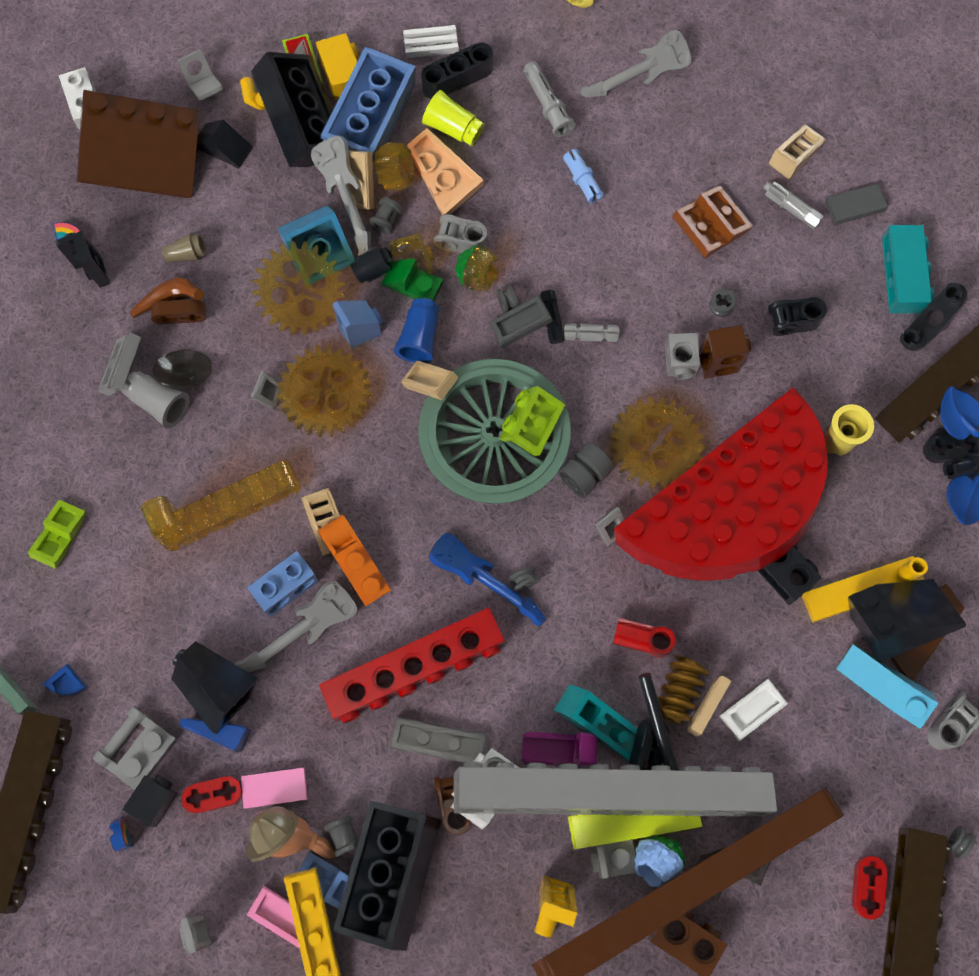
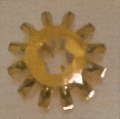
(394, 166)

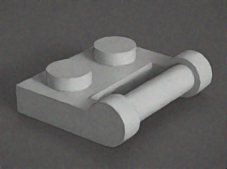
(143, 754)

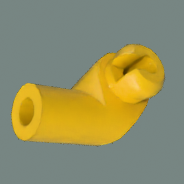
(249, 94)

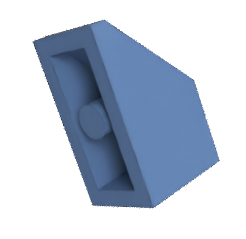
(357, 321)

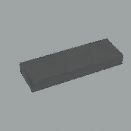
(437, 740)

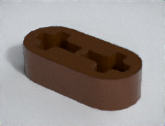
(178, 311)

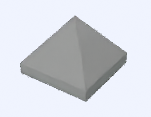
(266, 390)
(607, 524)

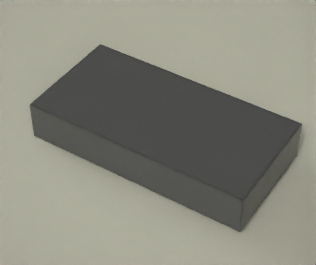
(856, 204)
(521, 321)

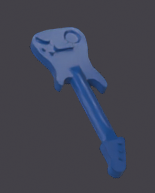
(453, 556)

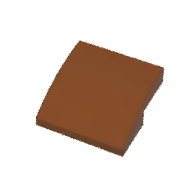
(712, 221)

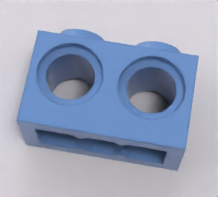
(283, 584)

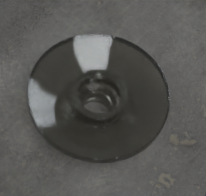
(182, 369)

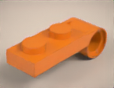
(354, 560)

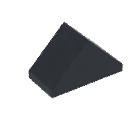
(223, 143)

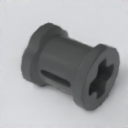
(385, 215)
(342, 835)

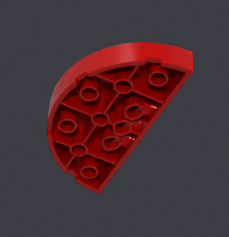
(738, 502)

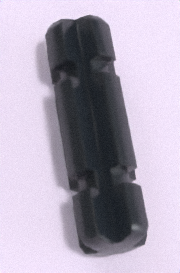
(555, 332)

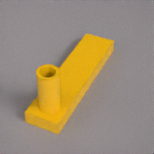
(833, 598)
(556, 905)

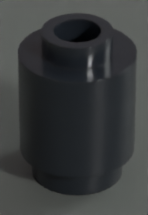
(372, 264)

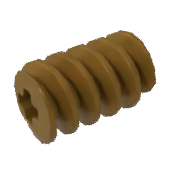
(681, 689)

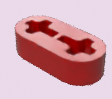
(211, 787)
(877, 887)

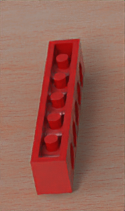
(337, 689)

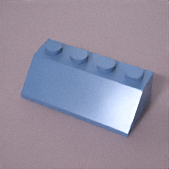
(371, 101)

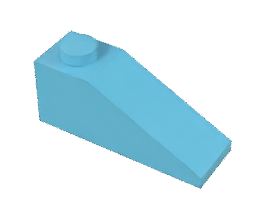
(888, 686)

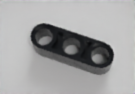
(472, 62)

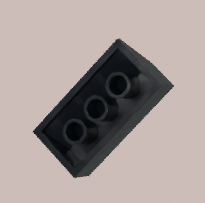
(293, 103)
(387, 876)

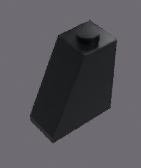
(212, 684)

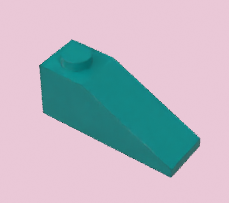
(596, 717)

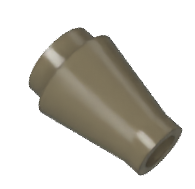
(185, 249)

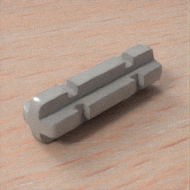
(591, 332)

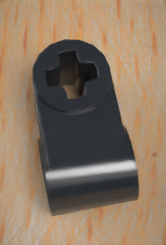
(791, 315)

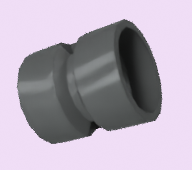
(589, 466)

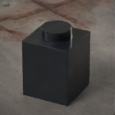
(150, 800)

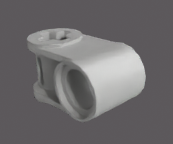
(458, 234)
(959, 719)

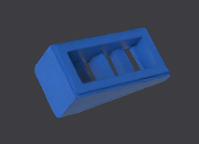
(230, 736)

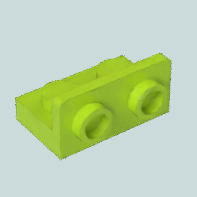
(532, 419)

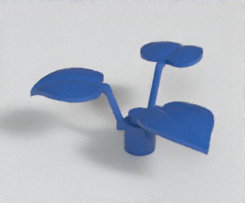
(960, 418)

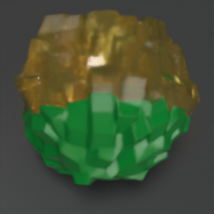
(476, 268)

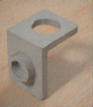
(201, 84)

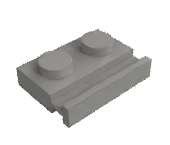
(119, 364)

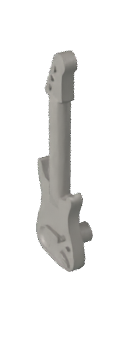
(667, 54)
(332, 161)
(329, 607)

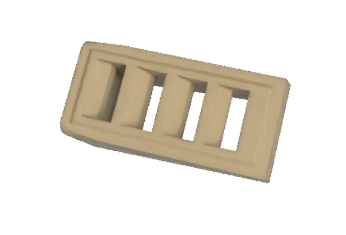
(787, 163)
(315, 499)

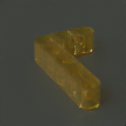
(220, 509)

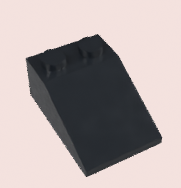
(902, 616)

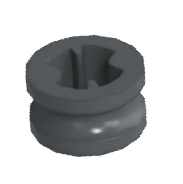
(507, 299)
(722, 310)
(524, 578)
(961, 842)

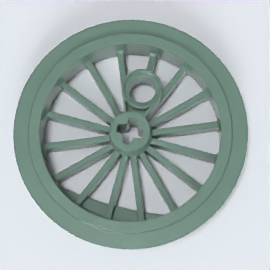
(436, 446)

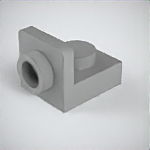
(613, 859)

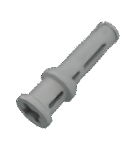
(552, 107)

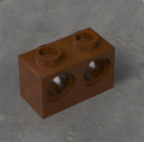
(724, 351)
(683, 946)

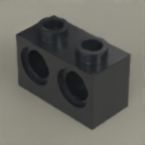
(779, 575)

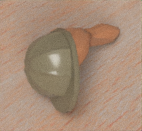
(281, 834)

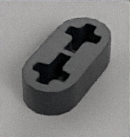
(952, 452)
(645, 747)

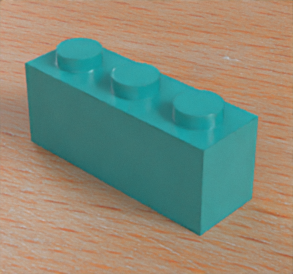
(907, 269)

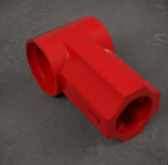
(640, 636)

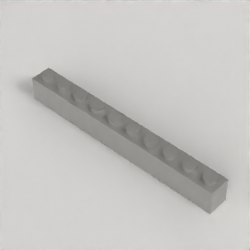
(612, 792)

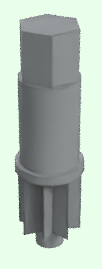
(793, 204)

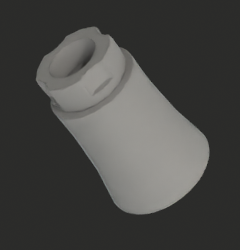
(161, 402)

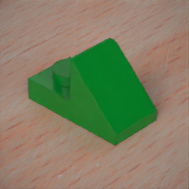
(411, 281)

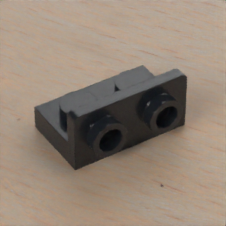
(83, 254)

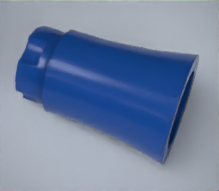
(418, 332)

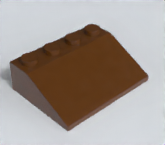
(137, 144)

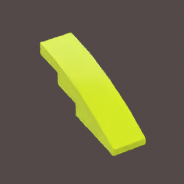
(606, 829)

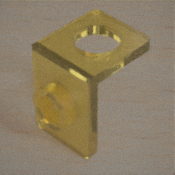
(415, 243)

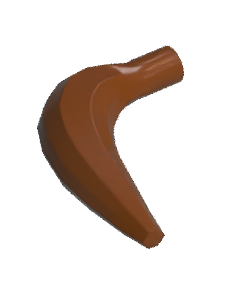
(167, 291)

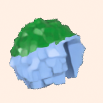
(659, 860)

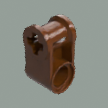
(445, 801)

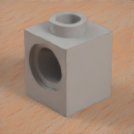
(682, 344)

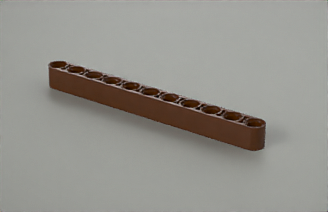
(691, 888)

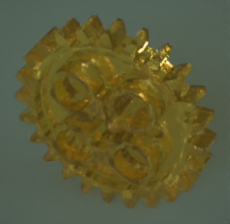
(309, 264)
(350, 392)
(635, 428)

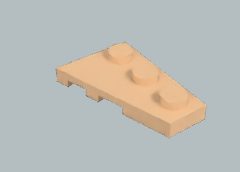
(443, 172)

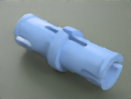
(583, 176)

